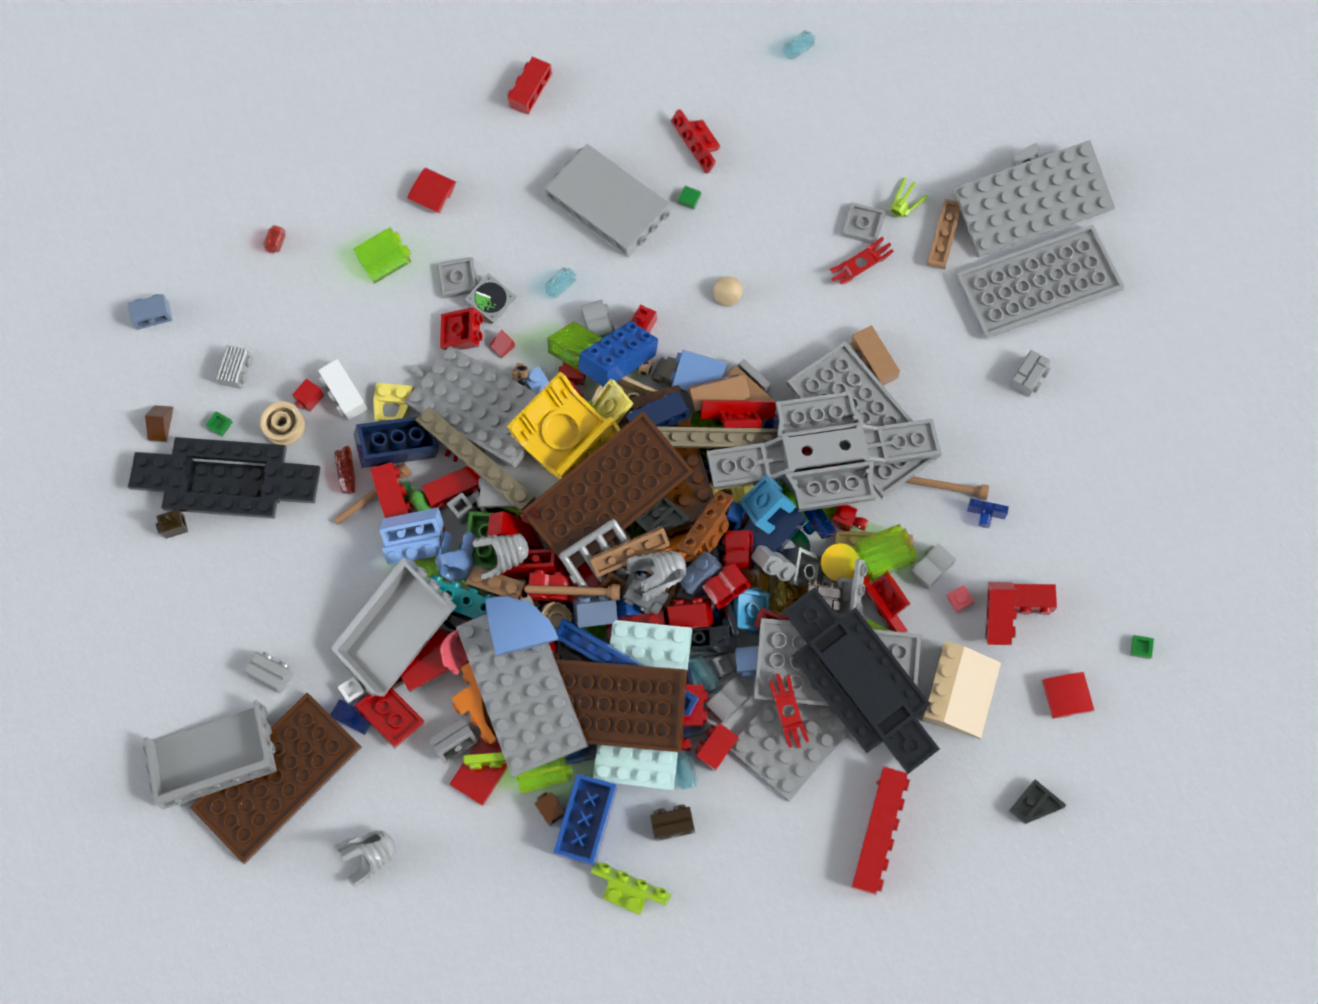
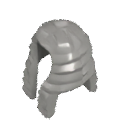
(509, 551)
(665, 567)
(374, 849)

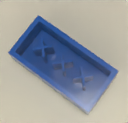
(618, 354)
(585, 820)

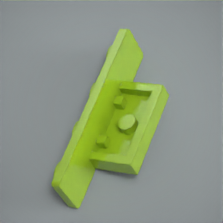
(627, 890)

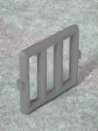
(581, 547)

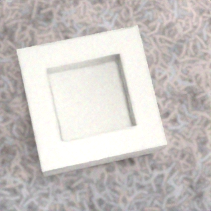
(351, 690)

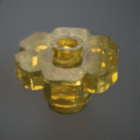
(783, 595)

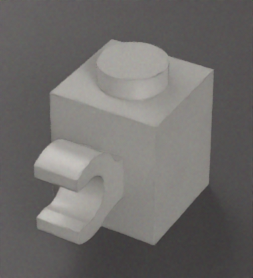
(461, 506)

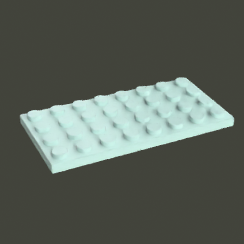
(654, 647)

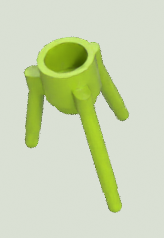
(900, 206)

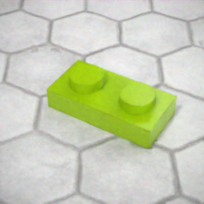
(476, 762)

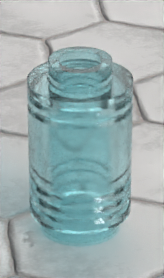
(799, 44)
(560, 282)
(704, 674)
(686, 770)

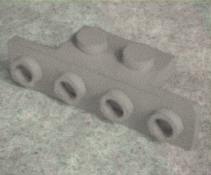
(852, 589)

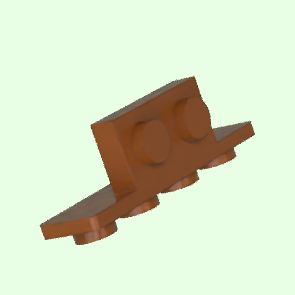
(708, 527)

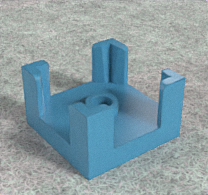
(764, 501)
(746, 610)

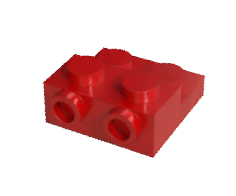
(461, 329)

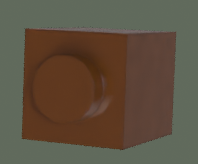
(549, 808)

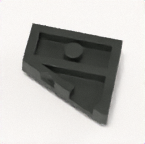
(662, 514)
(1036, 803)

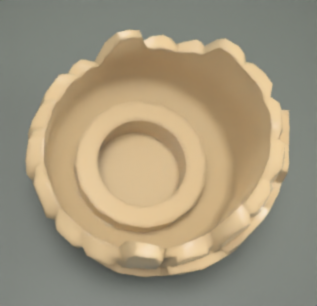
(727, 291)
(556, 612)

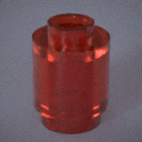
(274, 239)

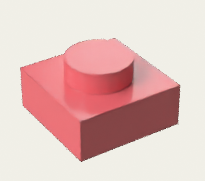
(960, 598)

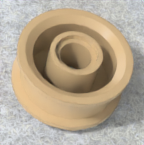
(285, 434)

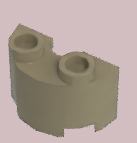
(663, 371)

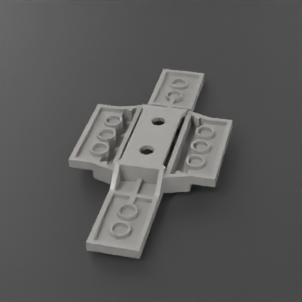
(822, 425)

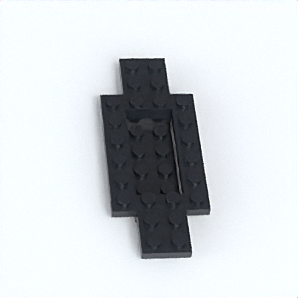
(224, 486)
(867, 675)

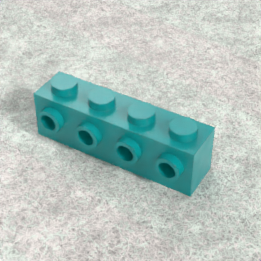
(466, 601)

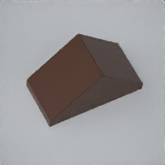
(158, 423)

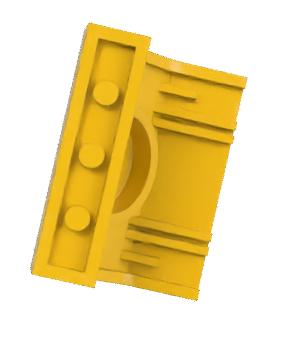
(561, 427)

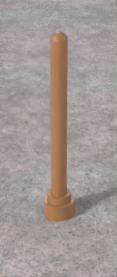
(405, 472)
(979, 491)
(611, 592)

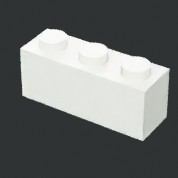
(342, 390)

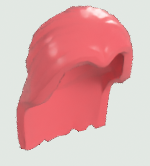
(453, 652)

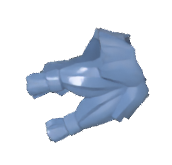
(455, 564)

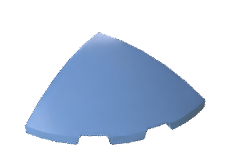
(517, 625)

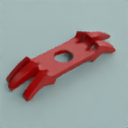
(871, 257)
(788, 722)

